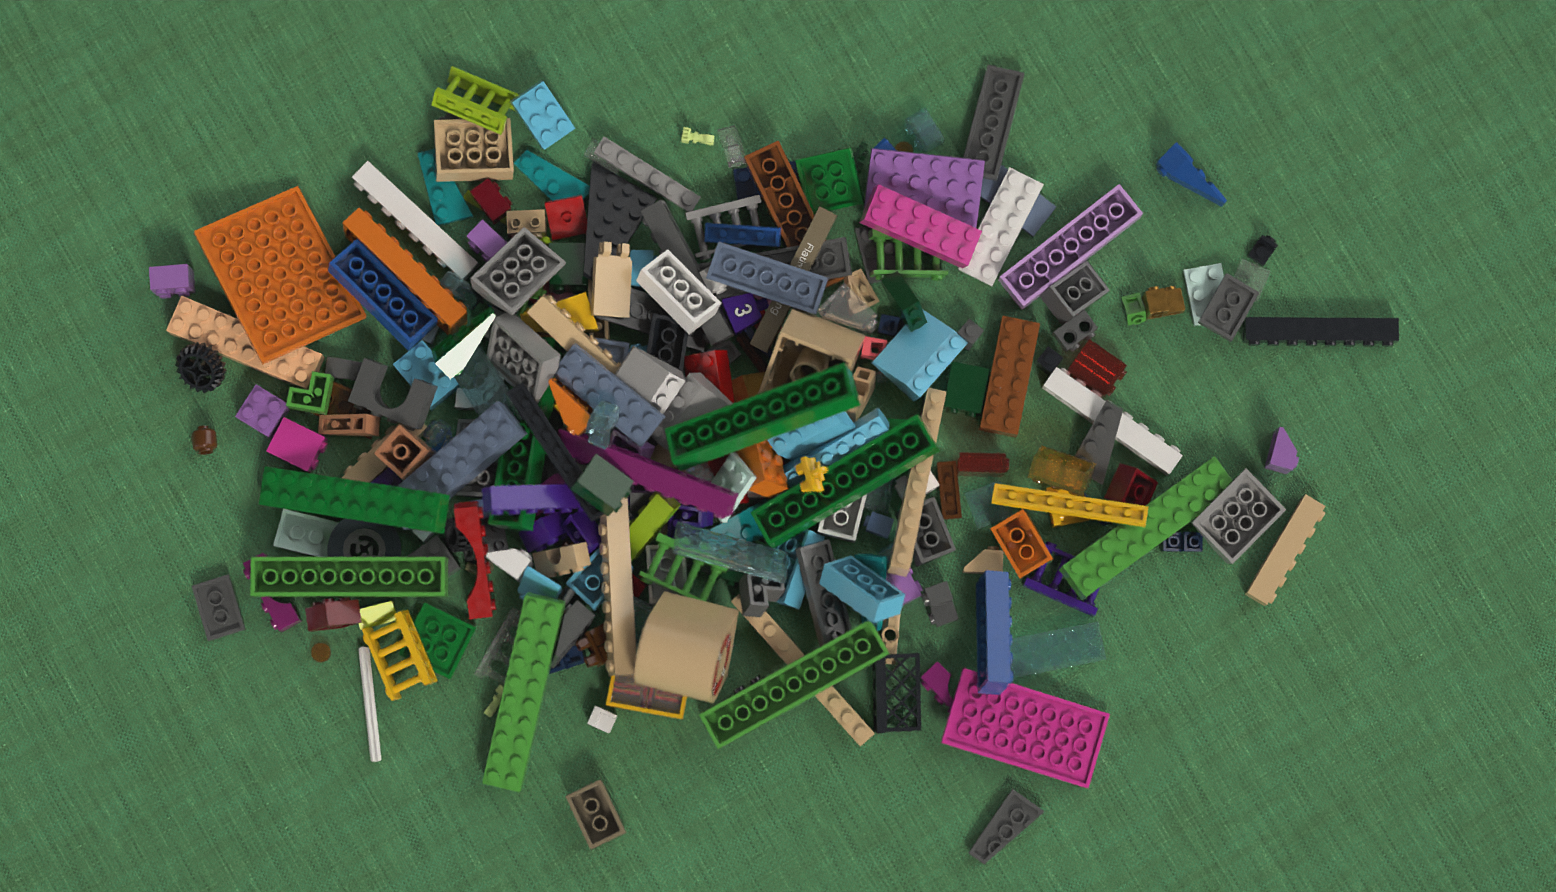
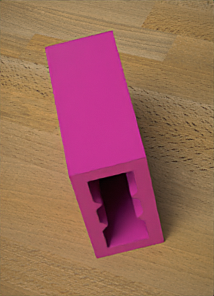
(297, 445)

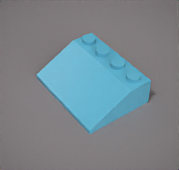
(919, 356)

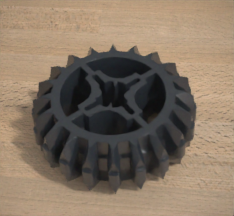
(196, 370)

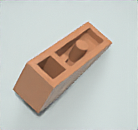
(349, 425)

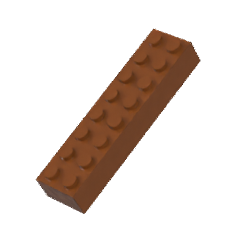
(782, 194)

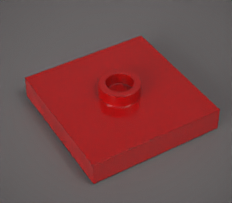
(566, 217)

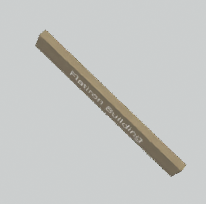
(804, 260)

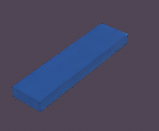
(742, 234)

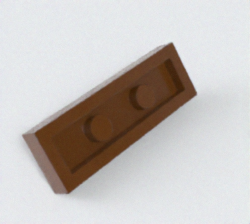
(949, 490)

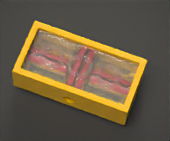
(628, 695)

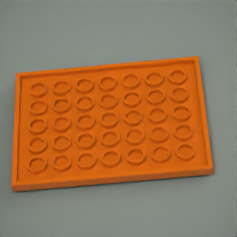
(277, 274)

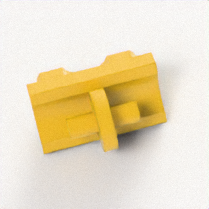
(813, 474)

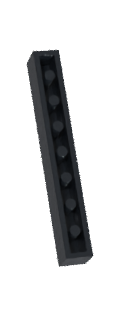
(1320, 330)

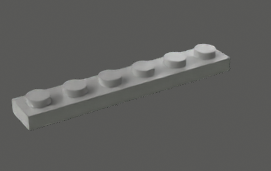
(647, 175)

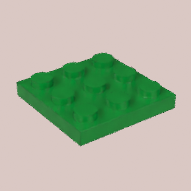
(830, 180)
(443, 639)

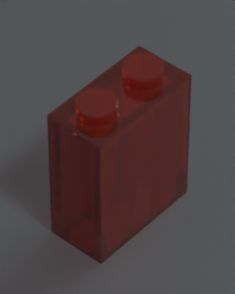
(1097, 368)
(982, 464)

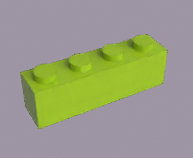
(650, 522)

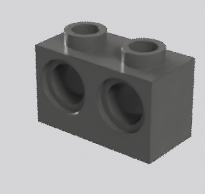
(1072, 327)

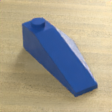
(1178, 167)

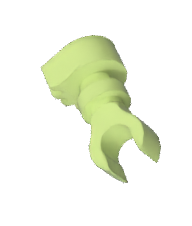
(695, 137)
(491, 709)

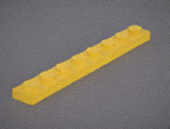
(1070, 505)

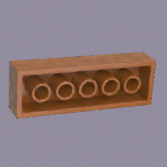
(1009, 376)

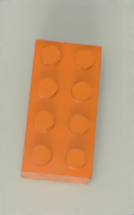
(766, 467)

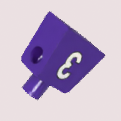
(744, 311)

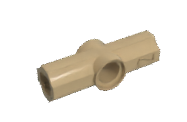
(891, 624)

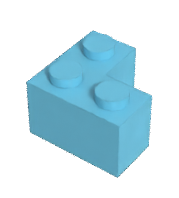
(639, 259)

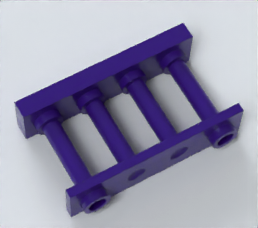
(1052, 590)

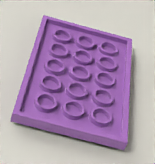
(936, 181)

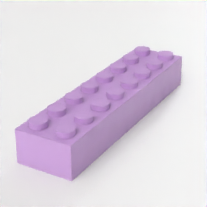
(1070, 246)

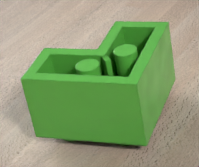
(316, 398)

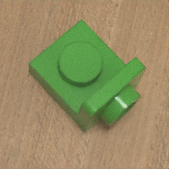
(1134, 308)

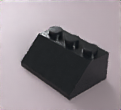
(667, 341)

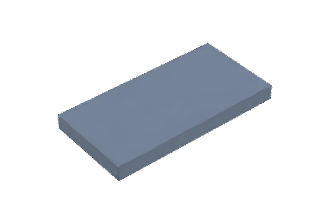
(1039, 213)

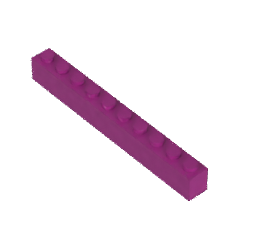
(655, 475)

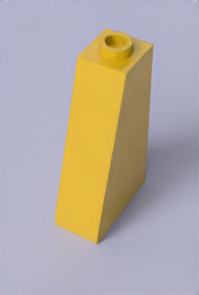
(579, 309)

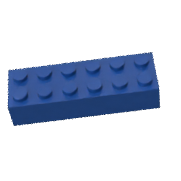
(382, 294)
(993, 632)

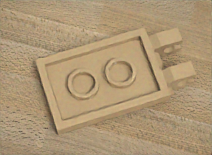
(611, 282)

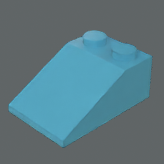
(538, 584)

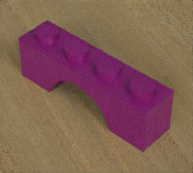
(283, 614)
(937, 680)

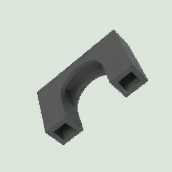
(367, 395)

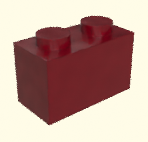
(491, 201)

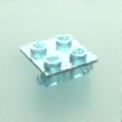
(982, 508)

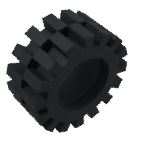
(455, 538)

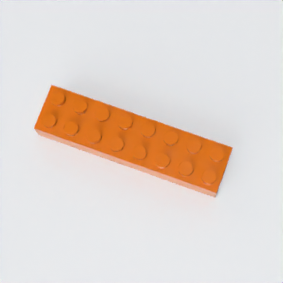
(411, 274)

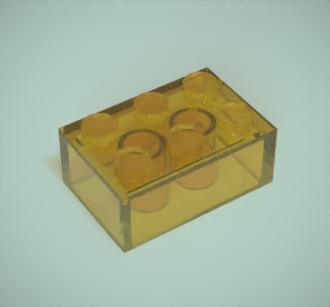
(1061, 471)

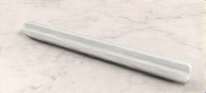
(369, 702)

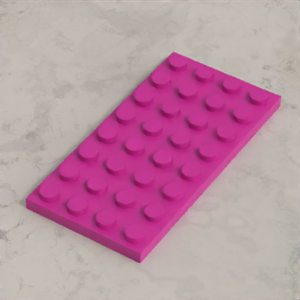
(1026, 730)

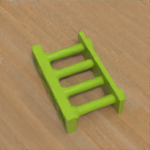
(472, 111)

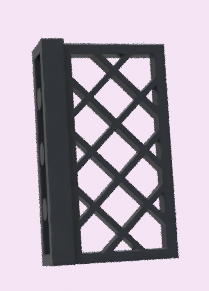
(880, 697)

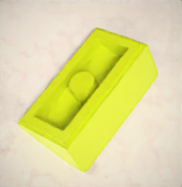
(377, 614)

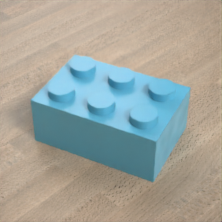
(542, 115)
(420, 364)
(588, 582)

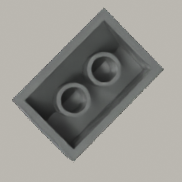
(932, 535)

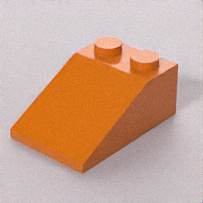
(572, 408)
(1022, 543)

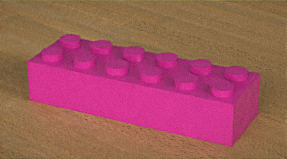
(920, 226)

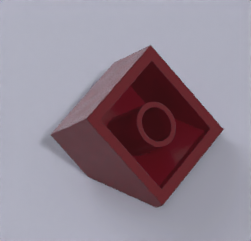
(1131, 486)

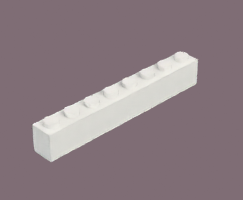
(415, 221)
(1129, 434)

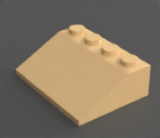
(472, 152)

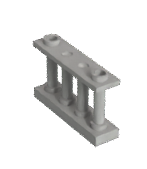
(714, 213)

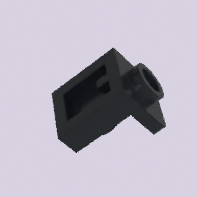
(1263, 249)

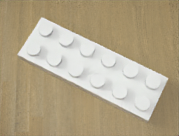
(1002, 225)

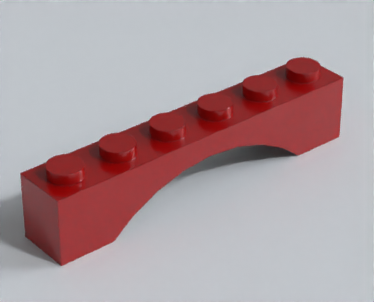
(468, 521)

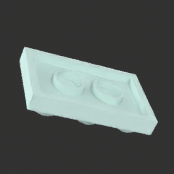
(1201, 286)
(735, 477)
(304, 533)

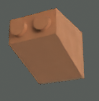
(404, 452)

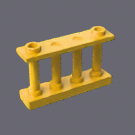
(418, 655)

